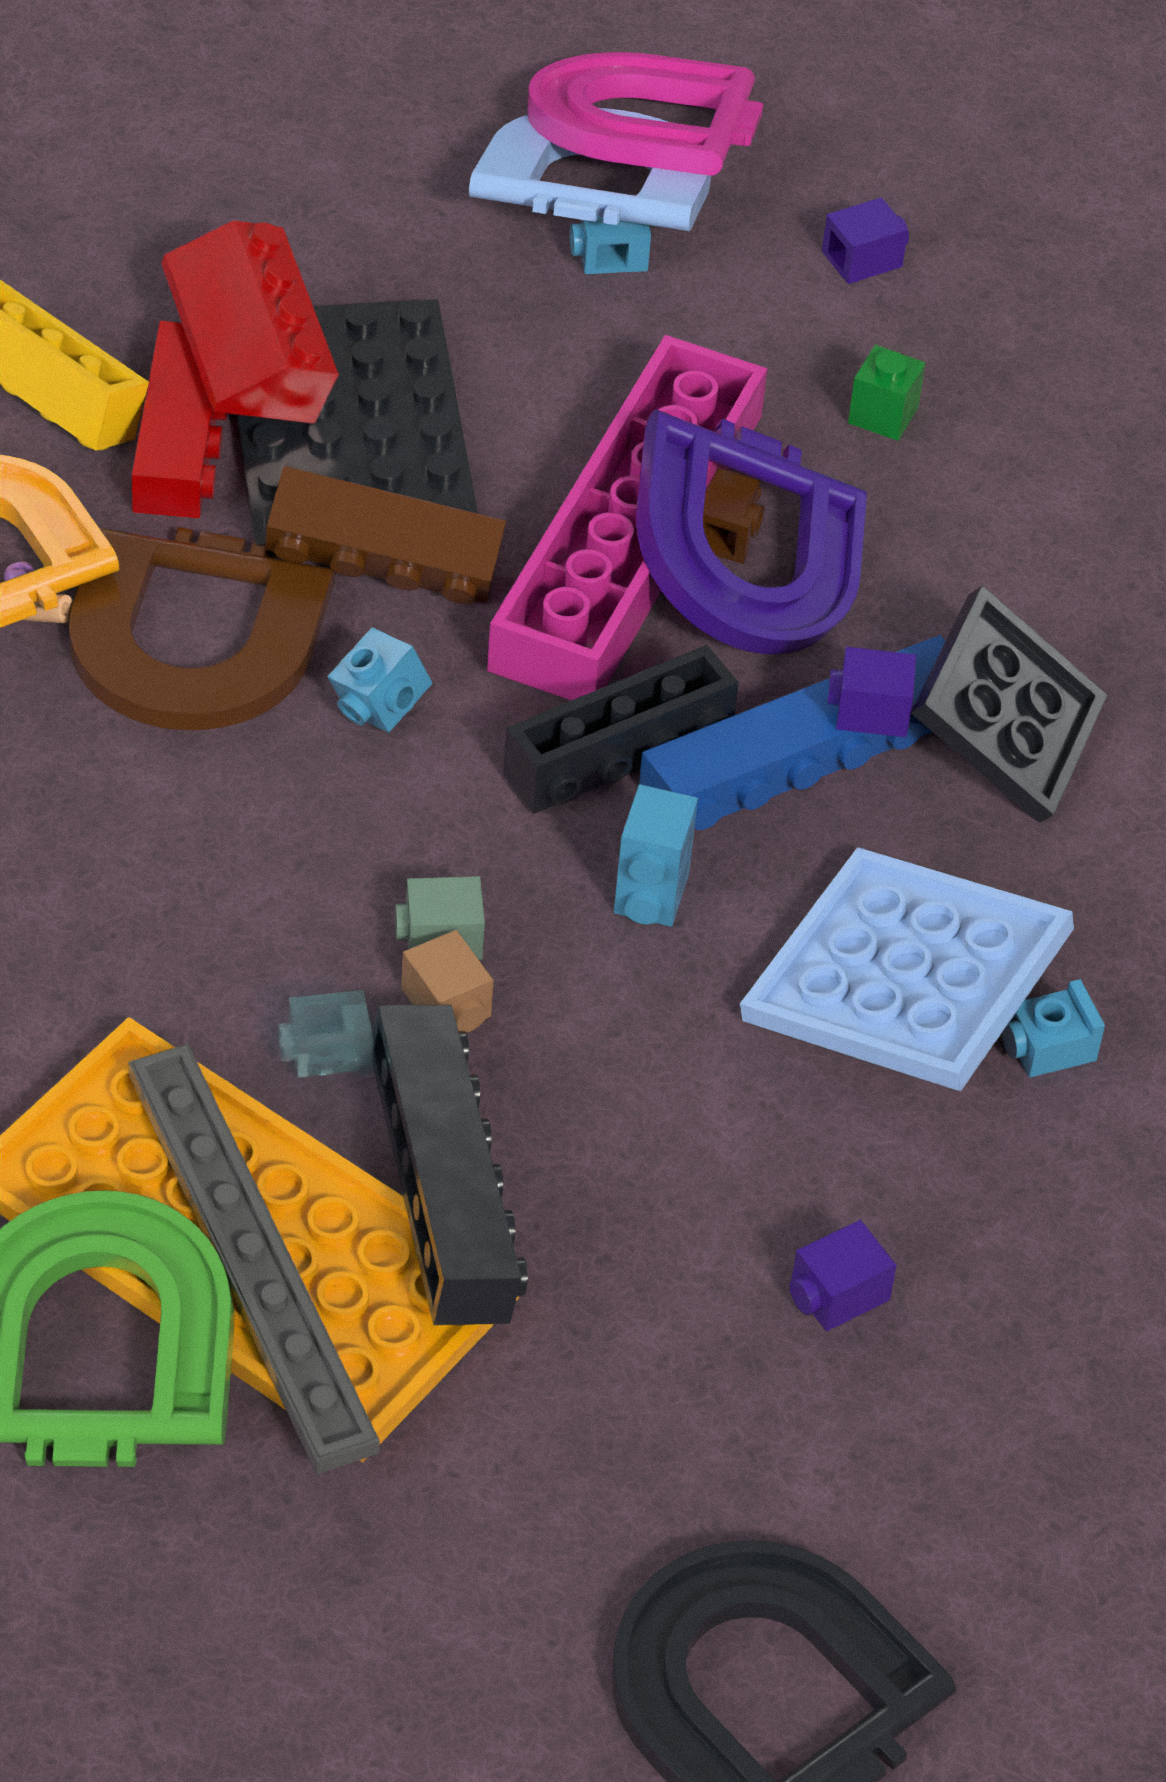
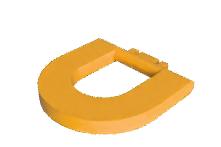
(58, 533)

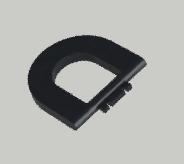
(788, 1587)

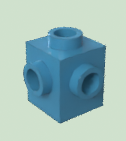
(379, 680)

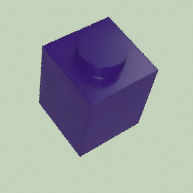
(865, 240)
(873, 691)
(842, 1276)

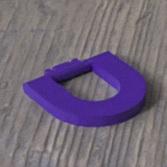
(694, 578)

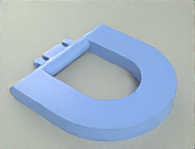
(520, 155)

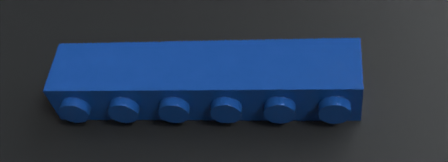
(773, 748)

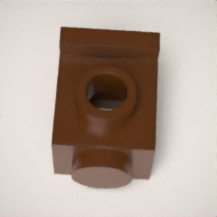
(732, 514)

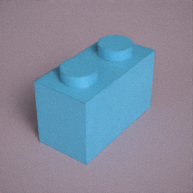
(655, 855)

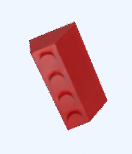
(251, 323)

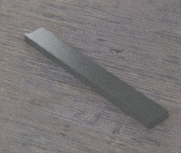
(255, 1260)

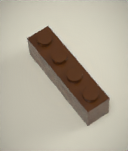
(384, 536)

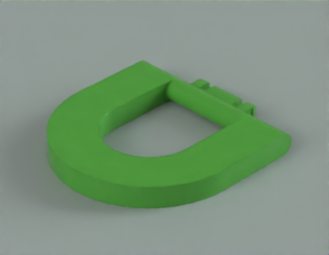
(193, 1336)

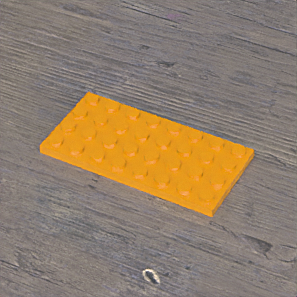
(335, 1220)

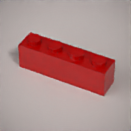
(175, 433)

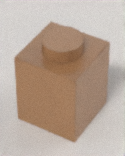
(448, 974)

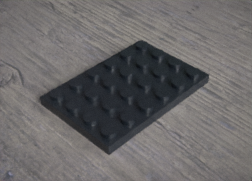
(385, 421)

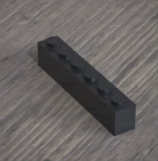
(446, 1166)

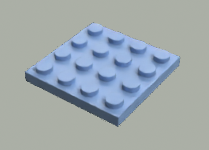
(908, 968)

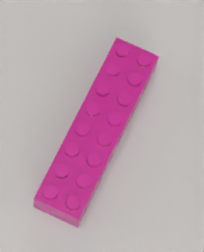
(587, 577)

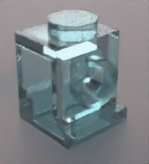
(328, 1034)

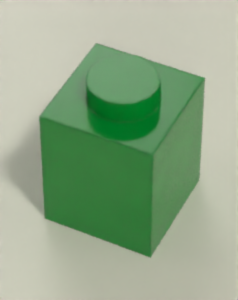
(886, 392)

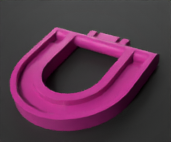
(564, 113)

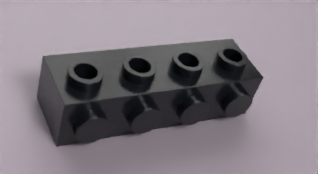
(606, 731)

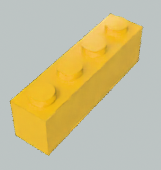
(66, 375)

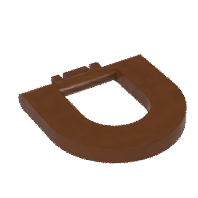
(204, 696)

